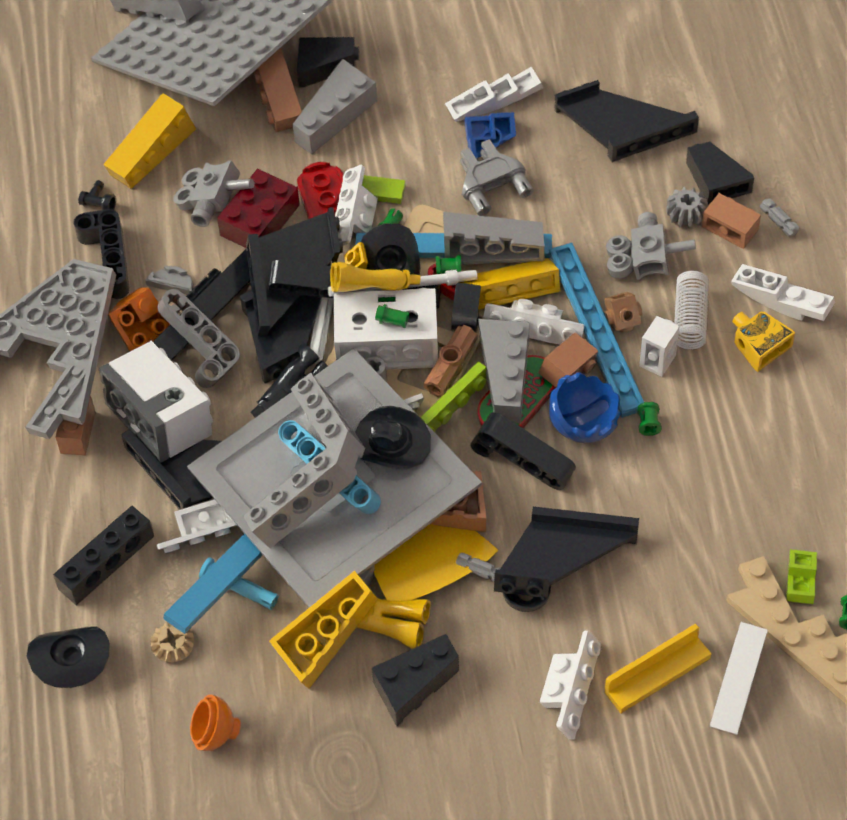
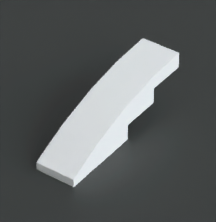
(491, 97)
(738, 678)

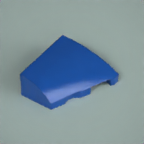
(496, 127)

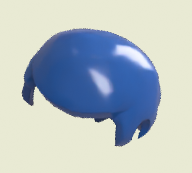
(584, 408)

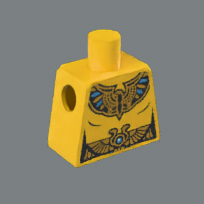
(761, 338)

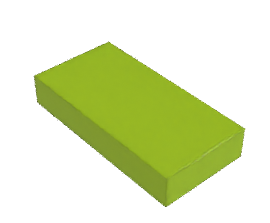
(385, 189)

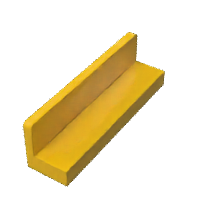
(517, 282)
(656, 669)

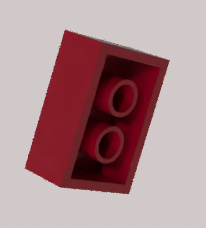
(258, 209)

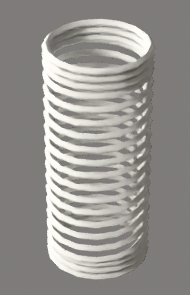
(691, 328)

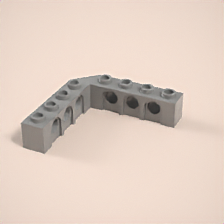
(318, 479)

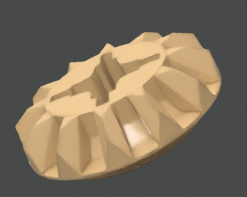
(164, 650)

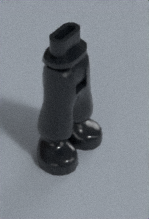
(288, 378)

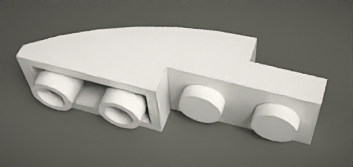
(775, 293)

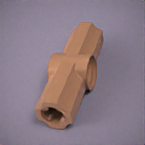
(445, 370)

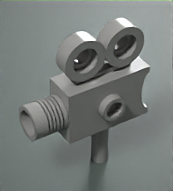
(209, 190)
(646, 248)

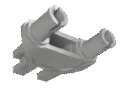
(489, 174)

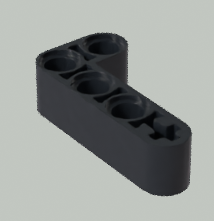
(106, 229)
(524, 450)

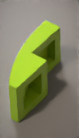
(801, 576)

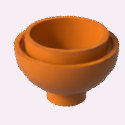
(213, 724)

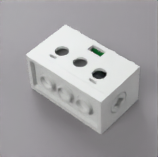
(397, 346)

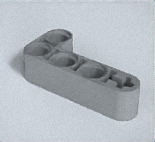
(194, 335)

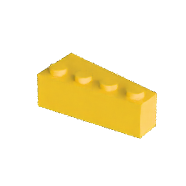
(150, 141)
(323, 628)

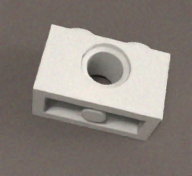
(659, 346)

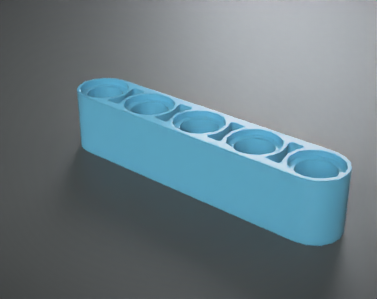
(301, 446)

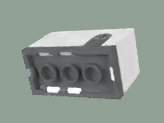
(156, 401)

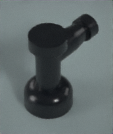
(108, 201)

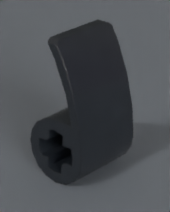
(466, 306)

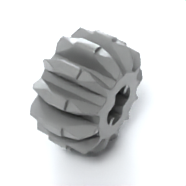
(686, 207)

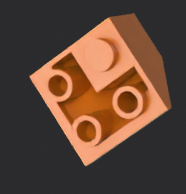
(138, 318)

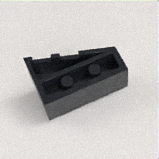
(414, 675)

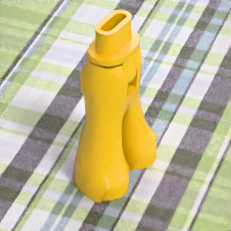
(349, 278)
(406, 632)

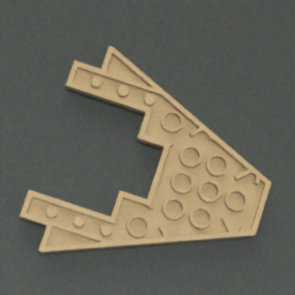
(807, 642)

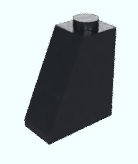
(321, 56)
(717, 172)

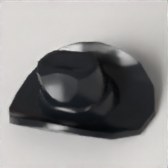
(392, 248)
(394, 437)
(69, 656)

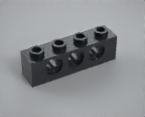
(103, 555)

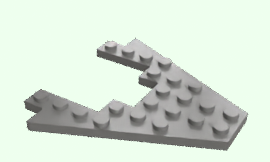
(70, 315)

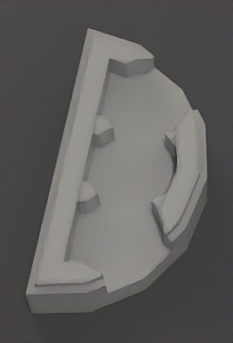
(171, 278)

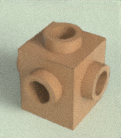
(623, 311)

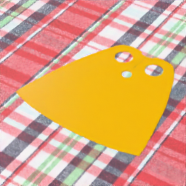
(429, 561)

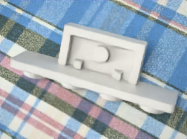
(355, 205)
(544, 320)
(198, 522)
(569, 683)

